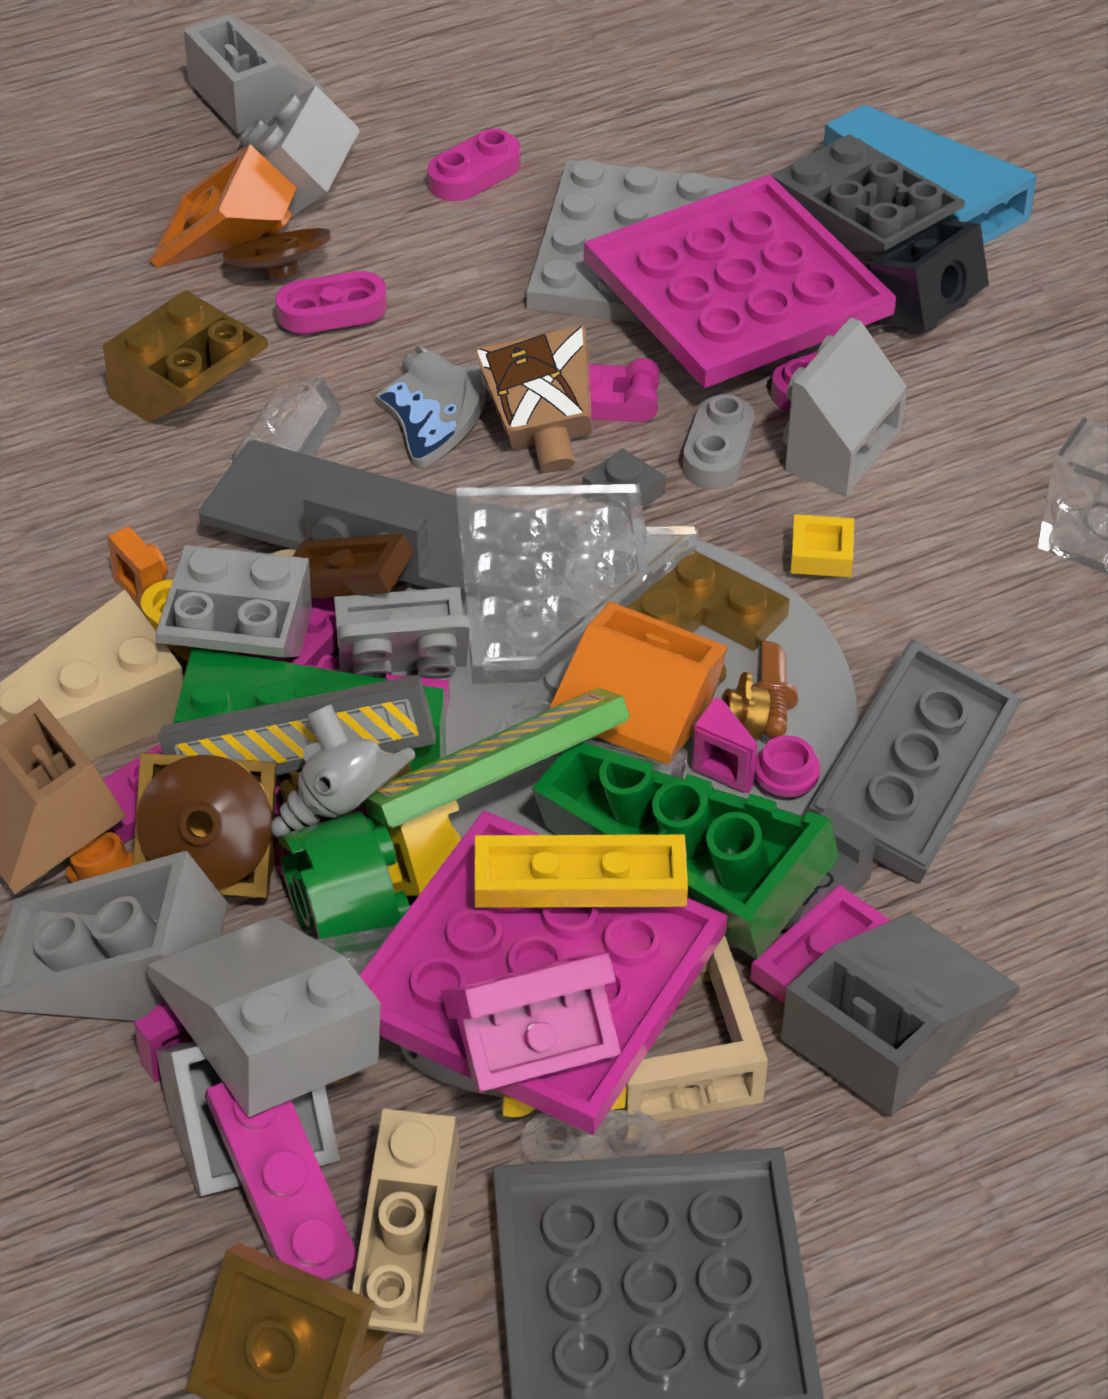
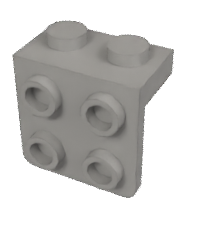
(402, 632)

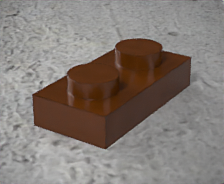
(355, 564)

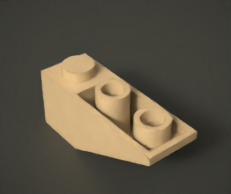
(406, 1217)

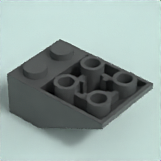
(865, 195)
(891, 1008)

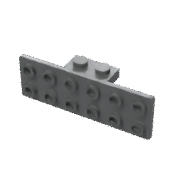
(304, 498)

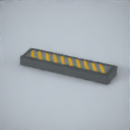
(387, 712)

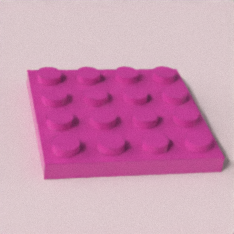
(737, 279)
(453, 943)

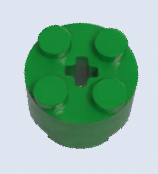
(342, 876)

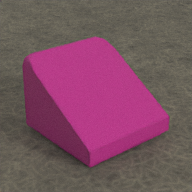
(724, 747)

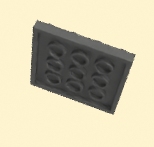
(654, 1279)

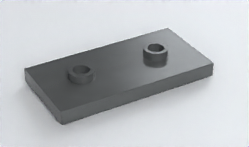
(917, 756)

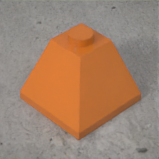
(227, 209)

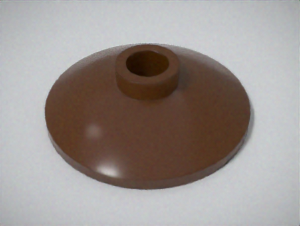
(278, 252)
(231, 798)

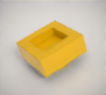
(822, 545)

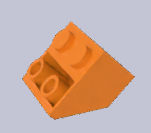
(658, 670)

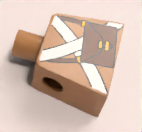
(541, 392)

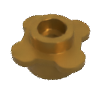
(749, 705)

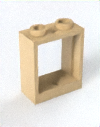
(720, 1074)

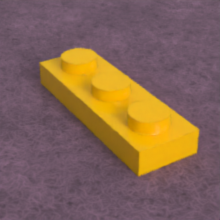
(580, 871)

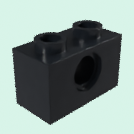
(933, 274)

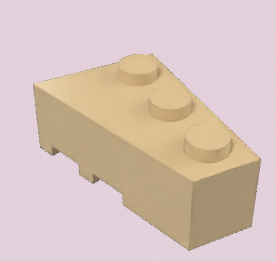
(101, 680)

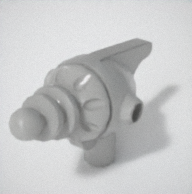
(336, 774)

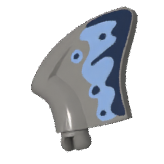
(434, 403)

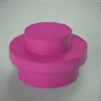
(787, 766)

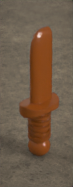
(774, 679)

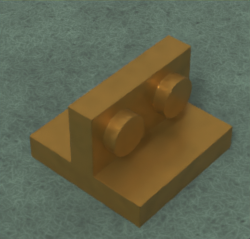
(281, 1333)

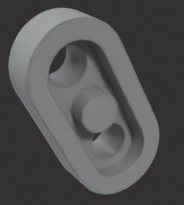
(718, 441)

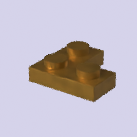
(714, 596)

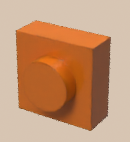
(135, 563)

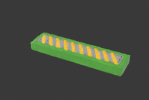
(496, 757)

